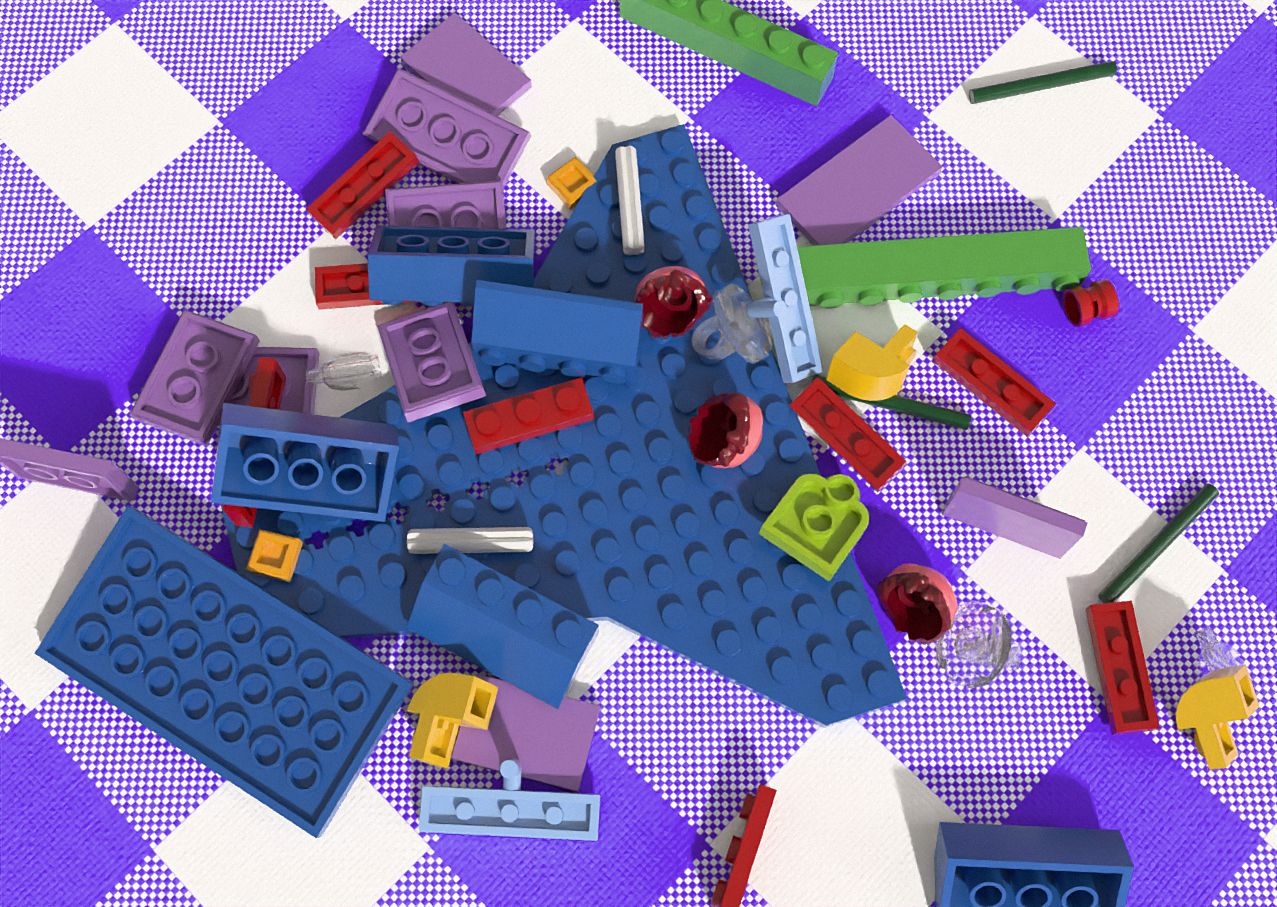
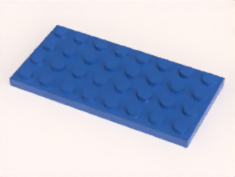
(225, 670)

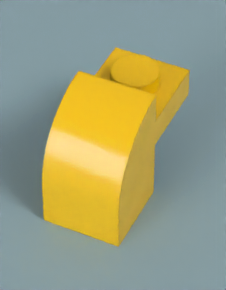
(873, 371)
(1209, 706)
(442, 707)

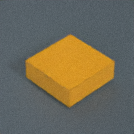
(570, 182)
(274, 555)

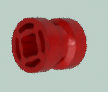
(1091, 302)

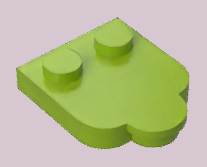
(818, 522)

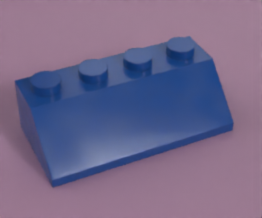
(446, 262)
(557, 331)
(304, 463)
(501, 626)
(1030, 866)

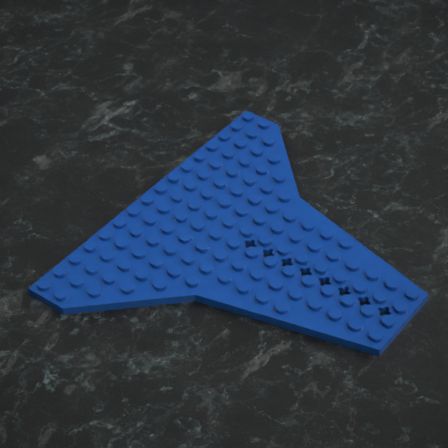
(633, 519)

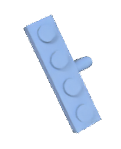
(784, 298)
(509, 810)

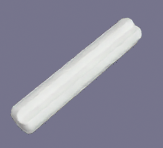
(629, 200)
(471, 540)

